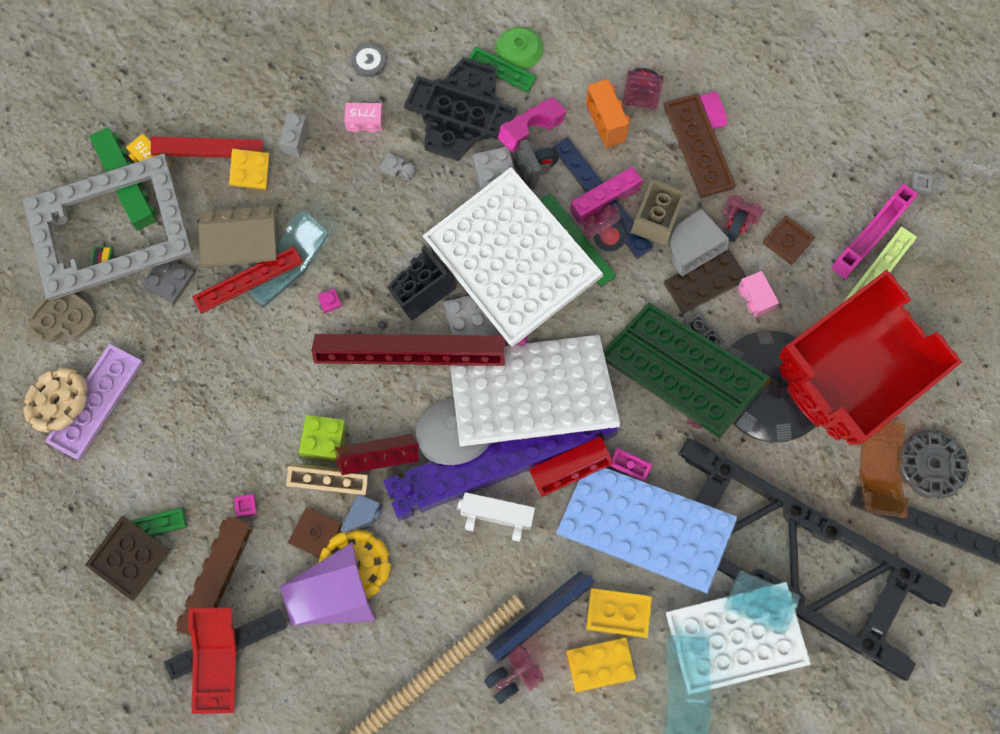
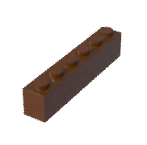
(217, 569)

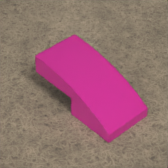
(714, 109)

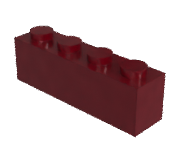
(376, 454)

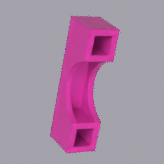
(546, 114)
(592, 202)

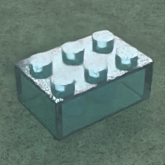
(761, 602)

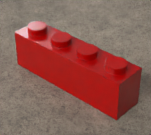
(571, 466)

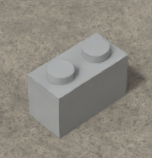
(293, 135)

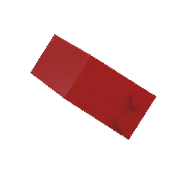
(213, 660)

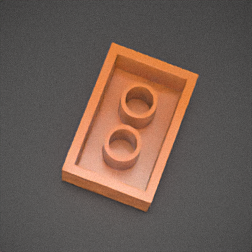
(607, 113)

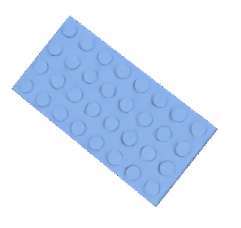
(648, 527)

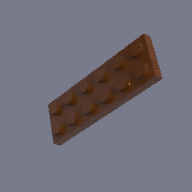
(699, 145)

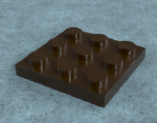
(128, 558)

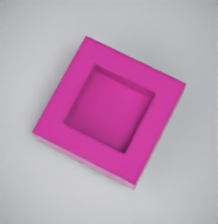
(329, 301)
(245, 506)

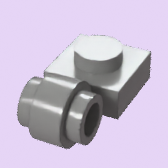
(394, 165)

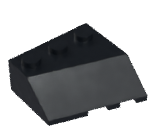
(421, 284)

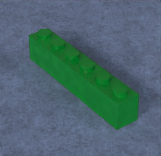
(132, 197)

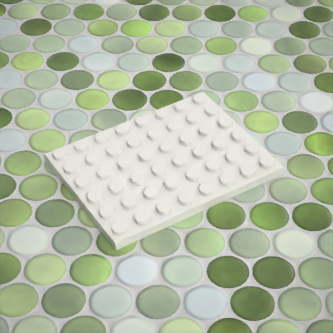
(512, 256)
(536, 394)

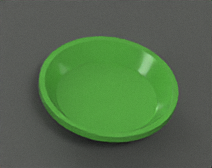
(520, 47)

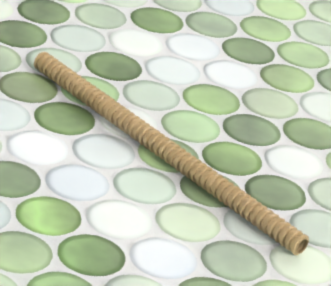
(440, 667)

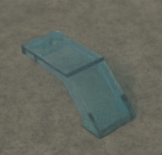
(308, 239)
(688, 685)

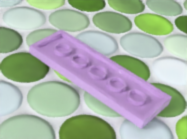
(105, 388)

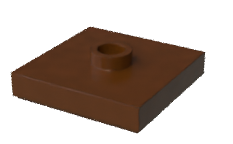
(788, 240)
(314, 532)

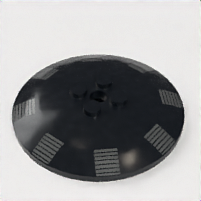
(773, 412)

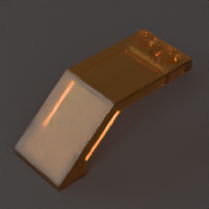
(881, 472)

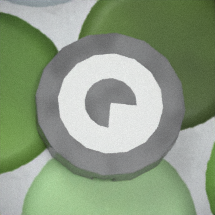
(368, 60)

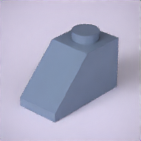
(362, 514)

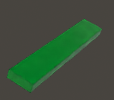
(566, 222)

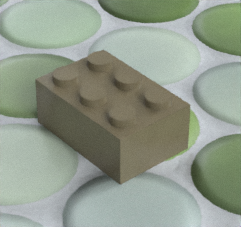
(658, 212)

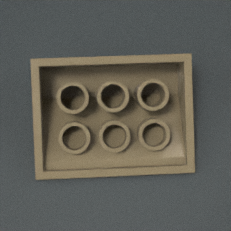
(238, 236)

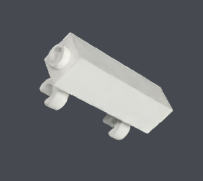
(496, 511)

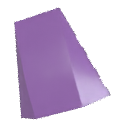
(328, 592)

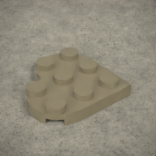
(61, 316)

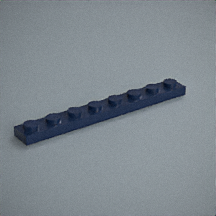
(589, 180)

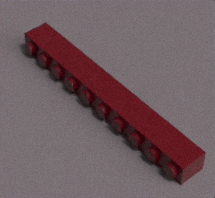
(409, 349)

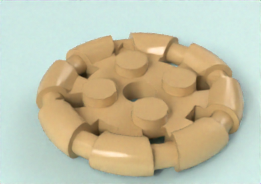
(65, 409)

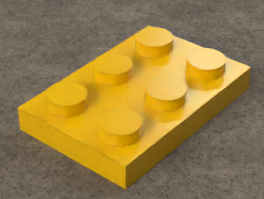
(618, 613)
(600, 665)

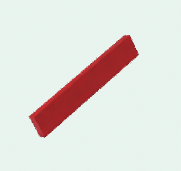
(201, 146)
(247, 280)

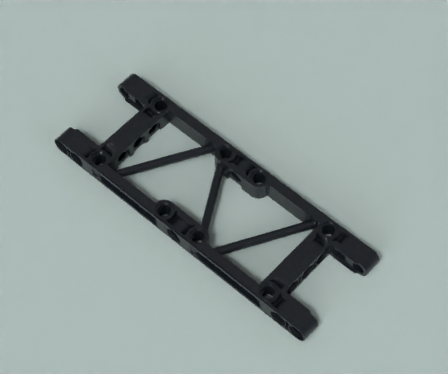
(888, 601)

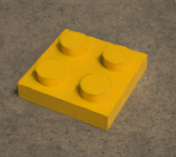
(249, 169)

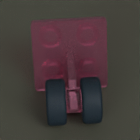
(525, 668)

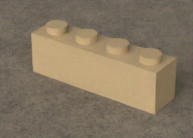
(327, 479)

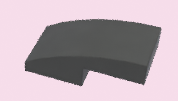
(699, 325)

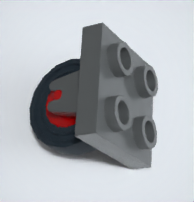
(534, 162)

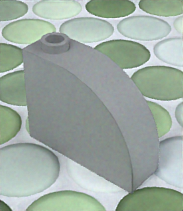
(696, 242)

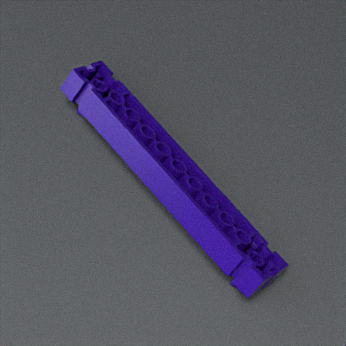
(439, 483)

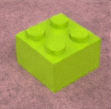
(321, 437)

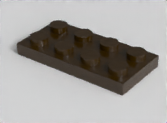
(705, 281)

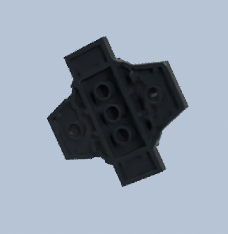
(459, 108)

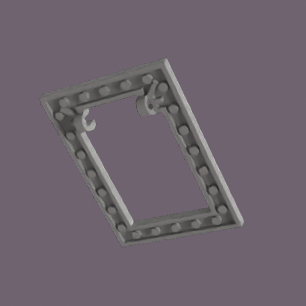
(64, 280)

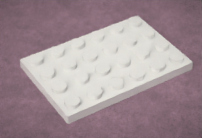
(738, 646)

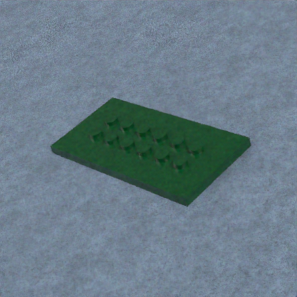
(685, 369)

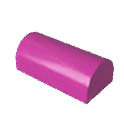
(631, 464)

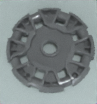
(929, 475)

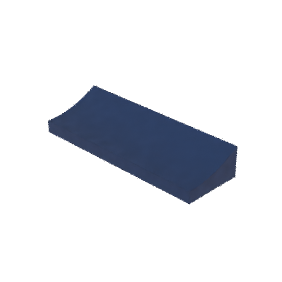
(540, 616)

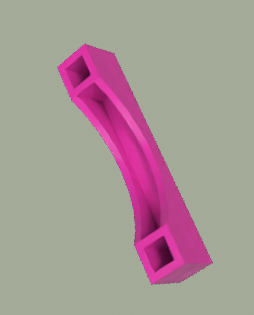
(874, 231)

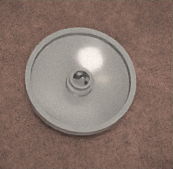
(439, 436)

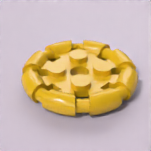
(364, 556)

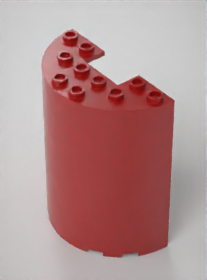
(864, 362)

